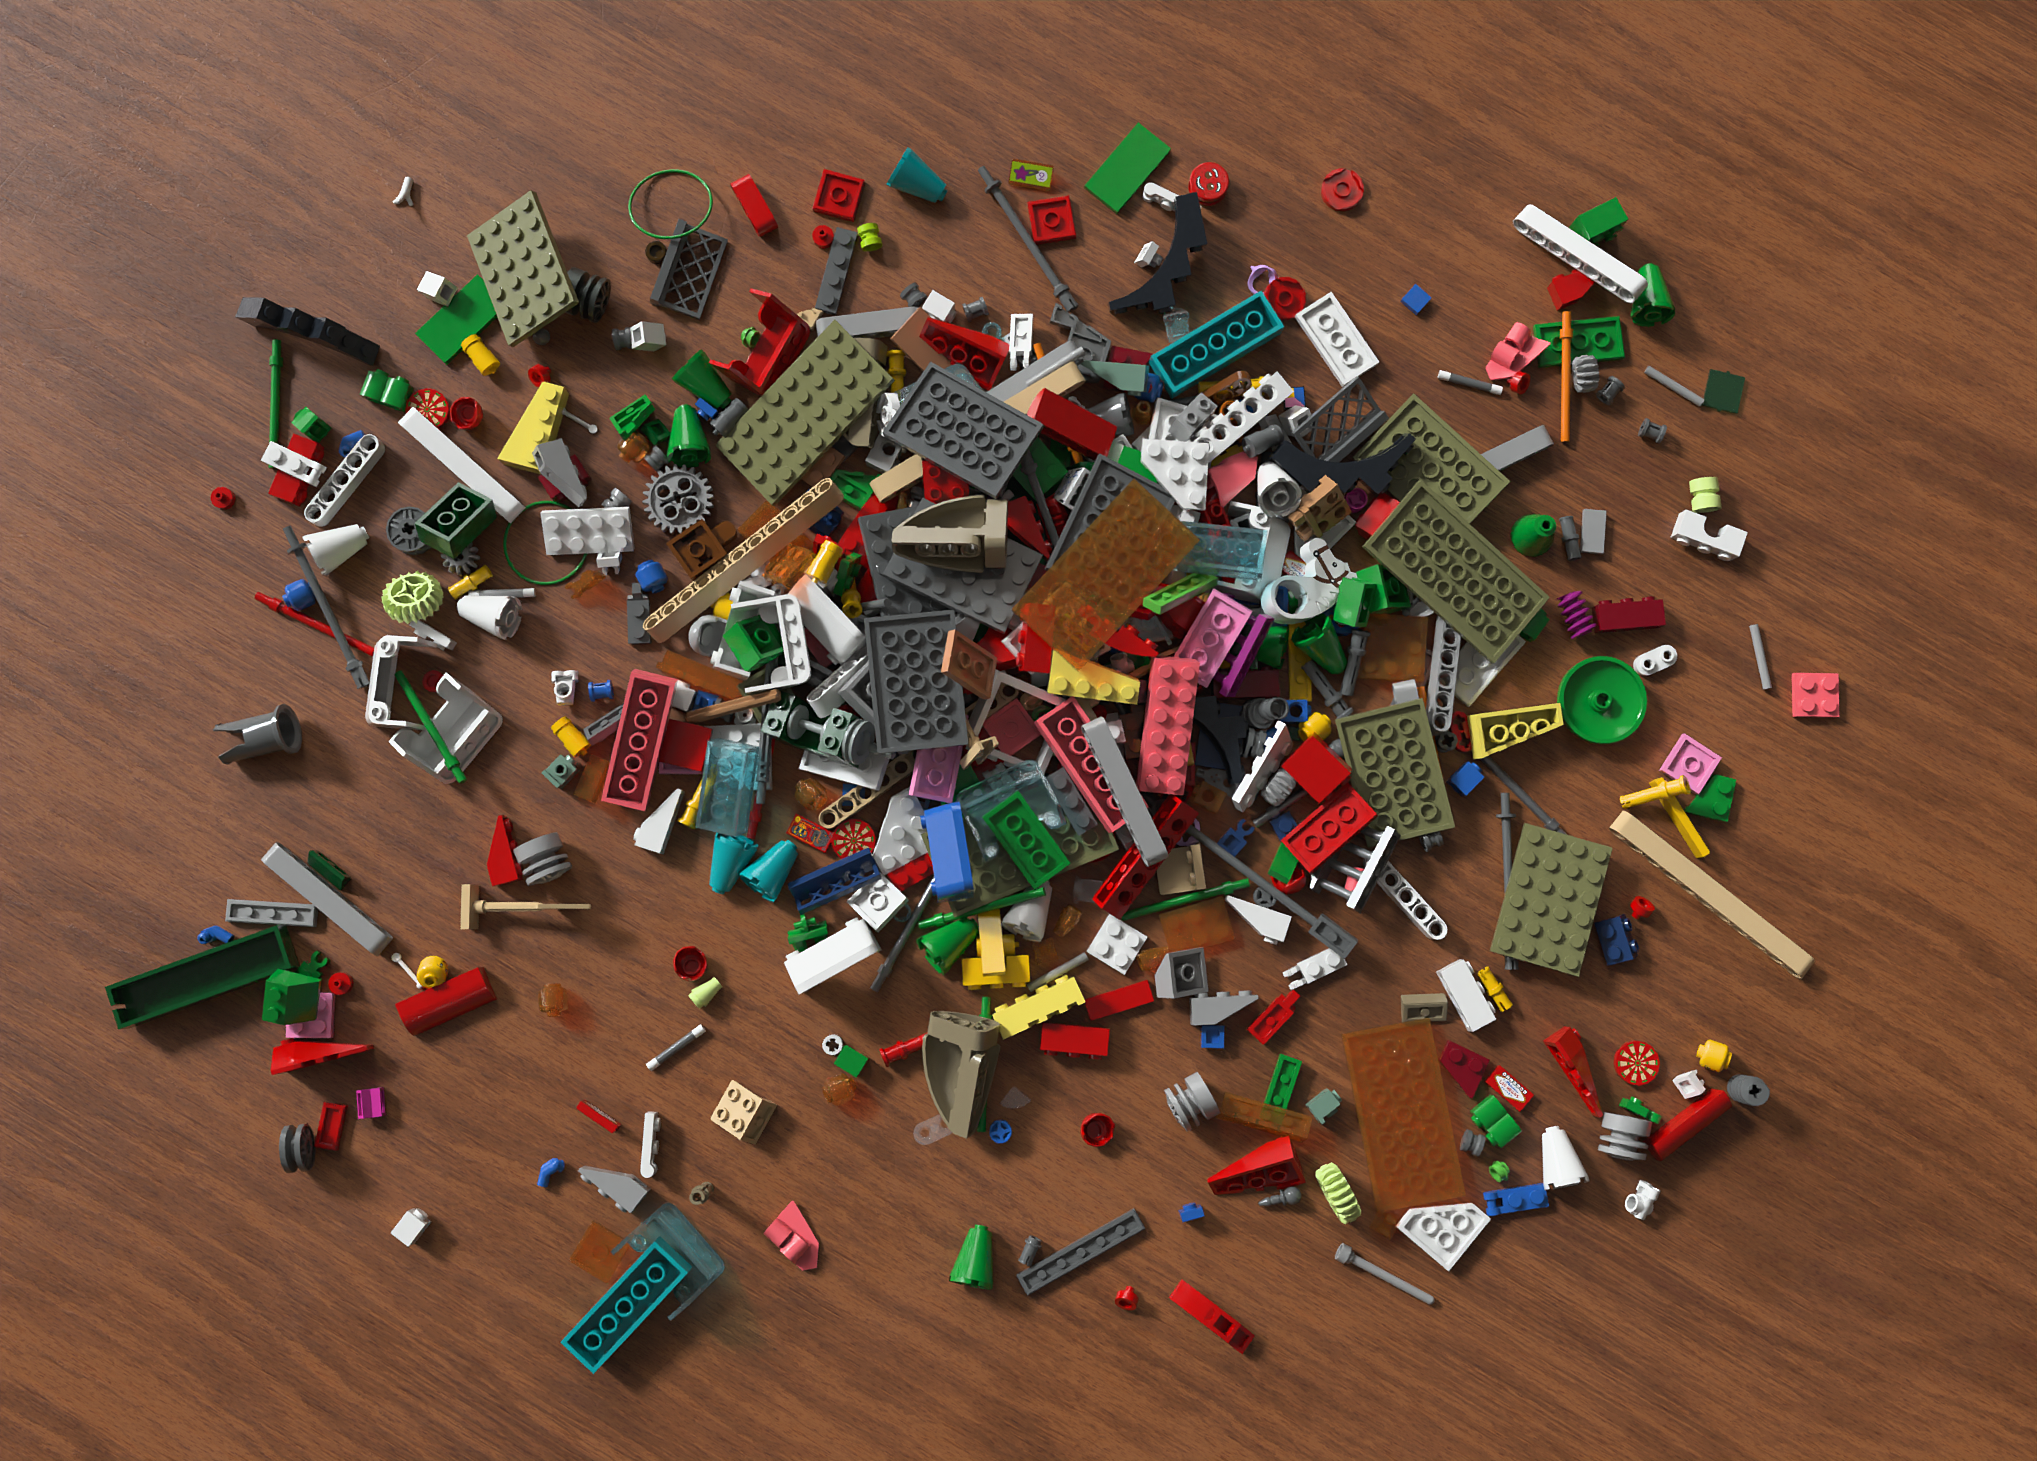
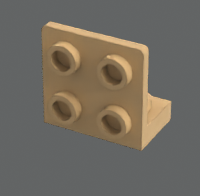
(1181, 871)
(743, 1113)

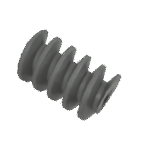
(1748, 1090)

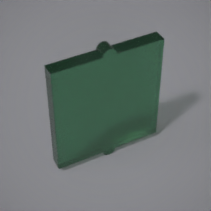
(1723, 391)

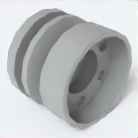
(542, 858)
(1191, 1101)
(1625, 1136)

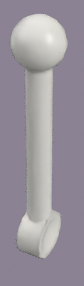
(592, 428)
(396, 957)

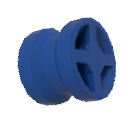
(1000, 1135)

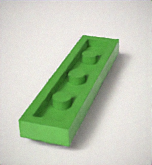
(1179, 592)

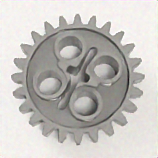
(672, 480)

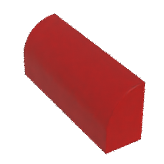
(1072, 424)
(446, 1001)
(1688, 1123)

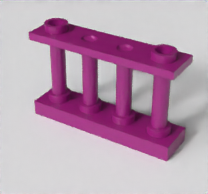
(1250, 647)

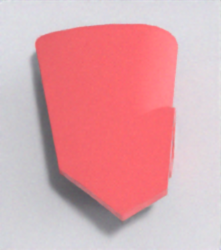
(1514, 352)
(1232, 476)
(794, 1237)

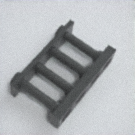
(1367, 878)

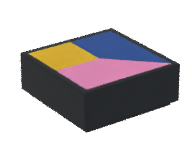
(1296, 398)

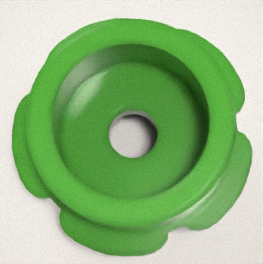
(750, 337)
(1499, 1171)

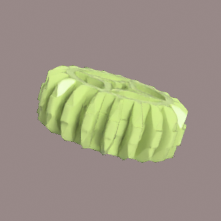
(412, 597)
(1338, 1193)

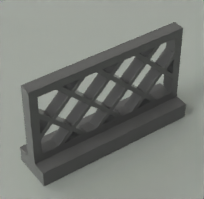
(670, 263)
(1353, 436)

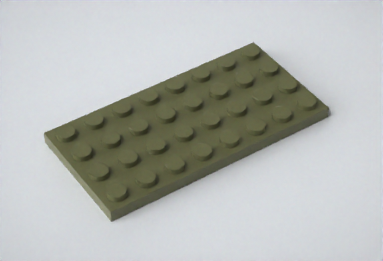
(805, 412)
(1456, 571)
(1003, 877)

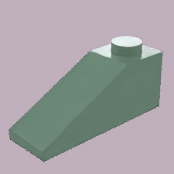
(1124, 376)

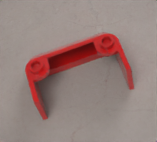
(775, 349)

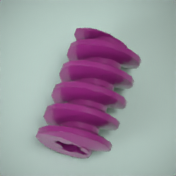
(1576, 614)

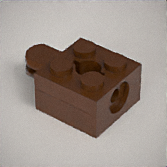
(700, 547)
(1133, 729)

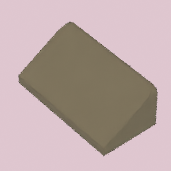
(1423, 1006)

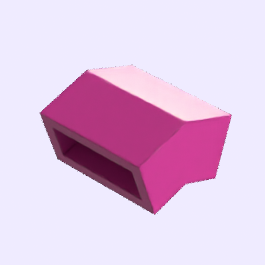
(371, 1103)

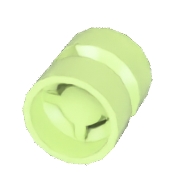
(1705, 494)

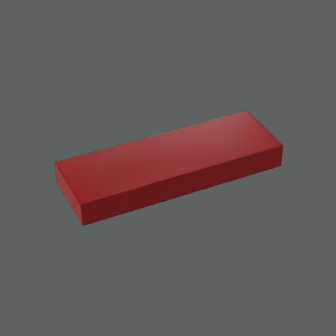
(1118, 1000)

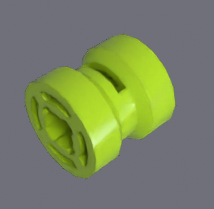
(869, 236)

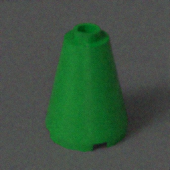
(1655, 301)
(703, 381)
(687, 439)
(1533, 534)
(1321, 643)
(1274, 647)
(948, 943)
(975, 1260)

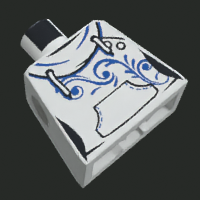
(1071, 487)

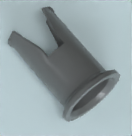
(264, 734)

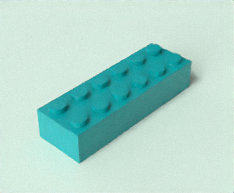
(1216, 344)
(626, 1304)

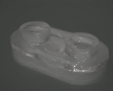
(935, 1130)

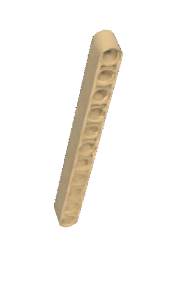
(911, 472)
(743, 560)
(895, 778)
(1712, 894)

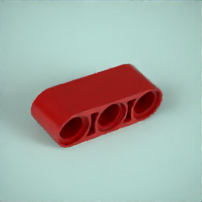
(754, 205)

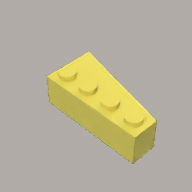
(537, 426)
(1091, 682)
(1502, 729)
(1038, 1007)

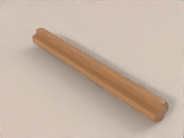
(733, 706)

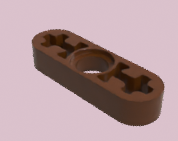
(1234, 381)

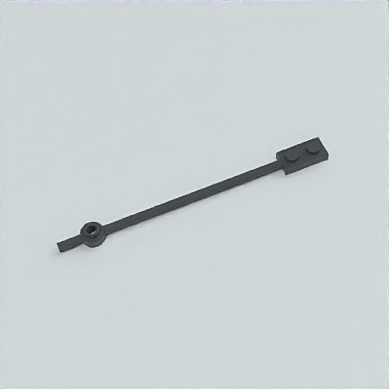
(1322, 928)

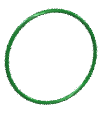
(663, 172)
(516, 571)

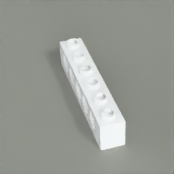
(1277, 391)

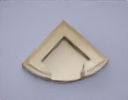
(810, 317)

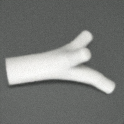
(405, 192)

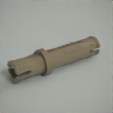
(698, 1191)

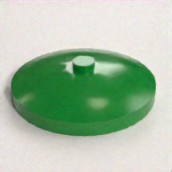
(1602, 700)

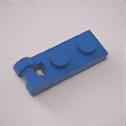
(1516, 1199)

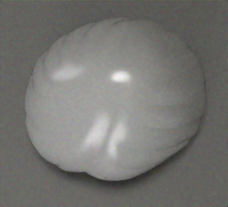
(707, 634)

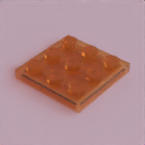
(1394, 648)

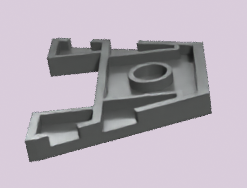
(1092, 341)

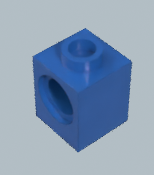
(1305, 711)
(1465, 778)

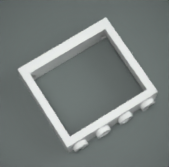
(982, 708)

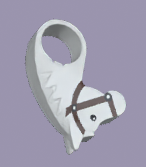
(1315, 591)

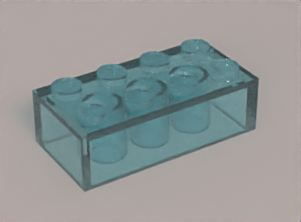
(1225, 551)
(727, 787)

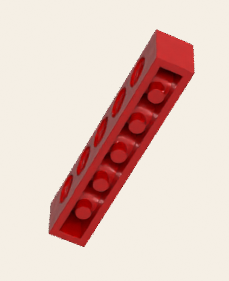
(1131, 872)

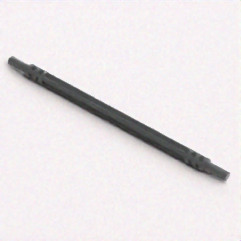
(765, 741)

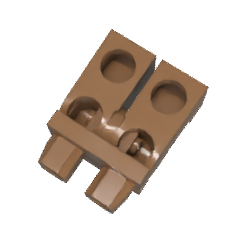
(1320, 510)

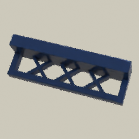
(834, 877)

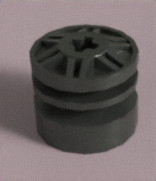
(591, 293)

